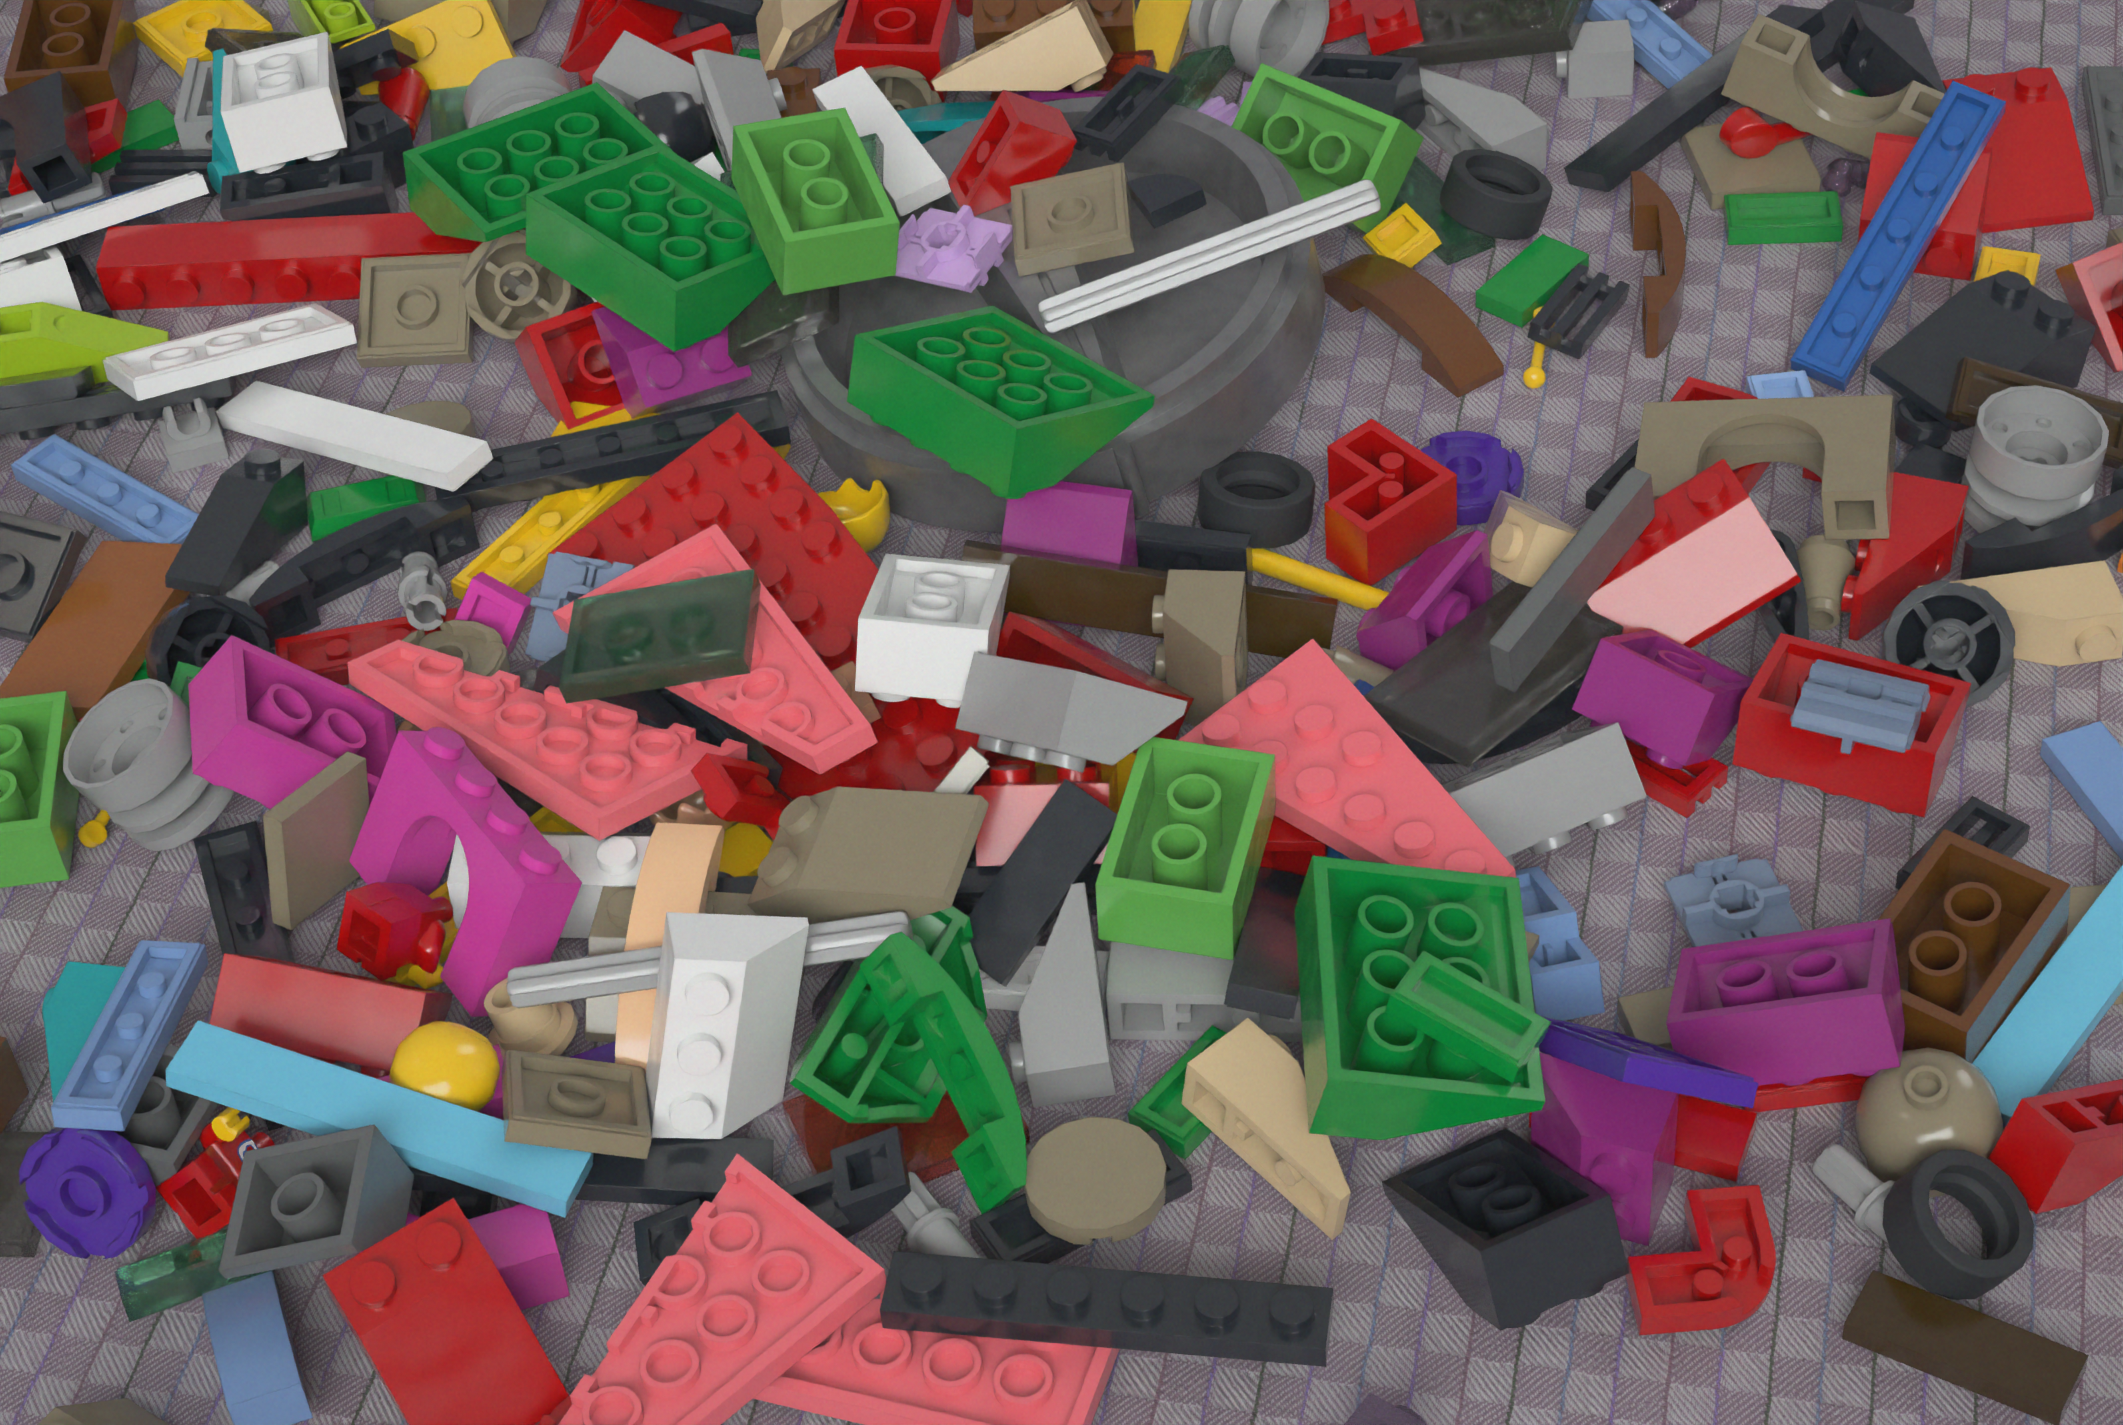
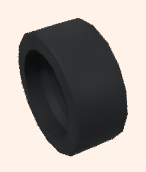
(1495, 194)
(1258, 497)
(1992, 1201)

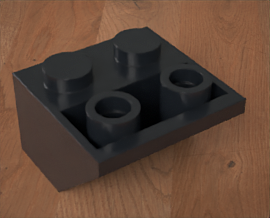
(1372, 80)

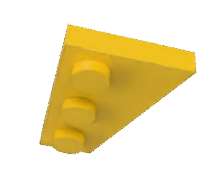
(451, 42)

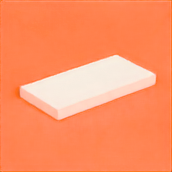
(228, 351)

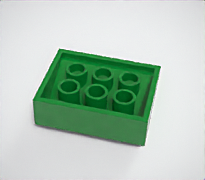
(480, 177)
(651, 244)
(992, 397)
(1355, 943)

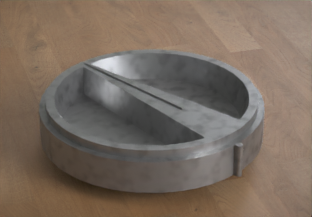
(1210, 352)

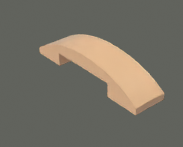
(673, 877)

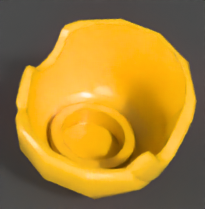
(861, 511)
(447, 1064)

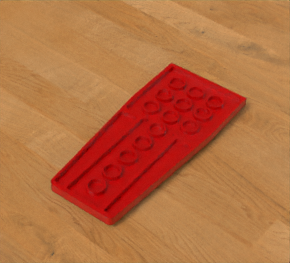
(809, 570)

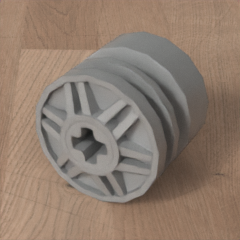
(1261, 31)
(510, 87)
(2032, 457)
(137, 765)

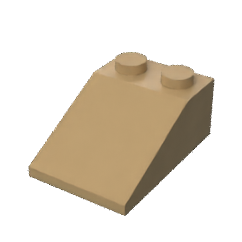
(1041, 56)

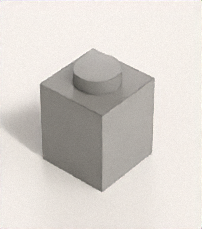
(1599, 61)

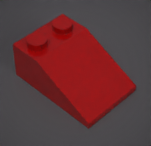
(2035, 153)
(444, 1327)

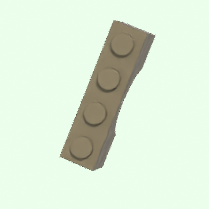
(1781, 79)

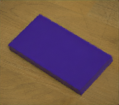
(1645, 1063)

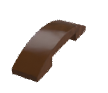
(1658, 228)
(1423, 314)

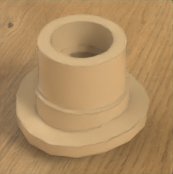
(529, 1029)

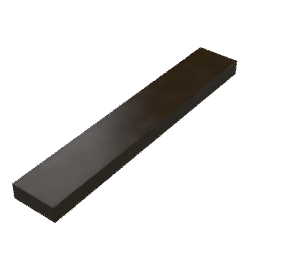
(1123, 596)

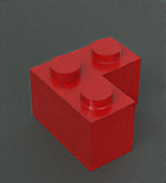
(1384, 502)

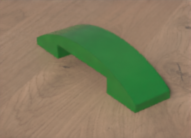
(967, 1059)

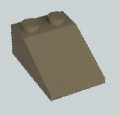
(868, 854)

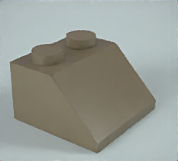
(1203, 638)

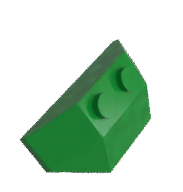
(880, 1070)

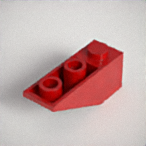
(1920, 550)

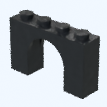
(47, 135)

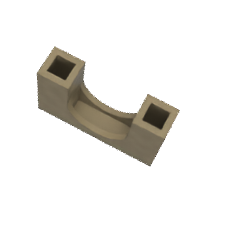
(1836, 437)

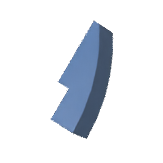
(1562, 968)
(256, 1353)

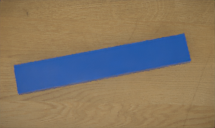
(1898, 236)

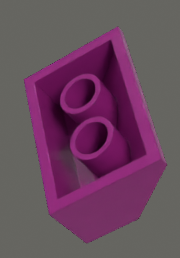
(1792, 1004)

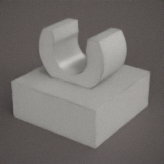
(192, 437)

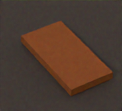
(99, 626)

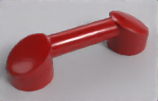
(1753, 136)

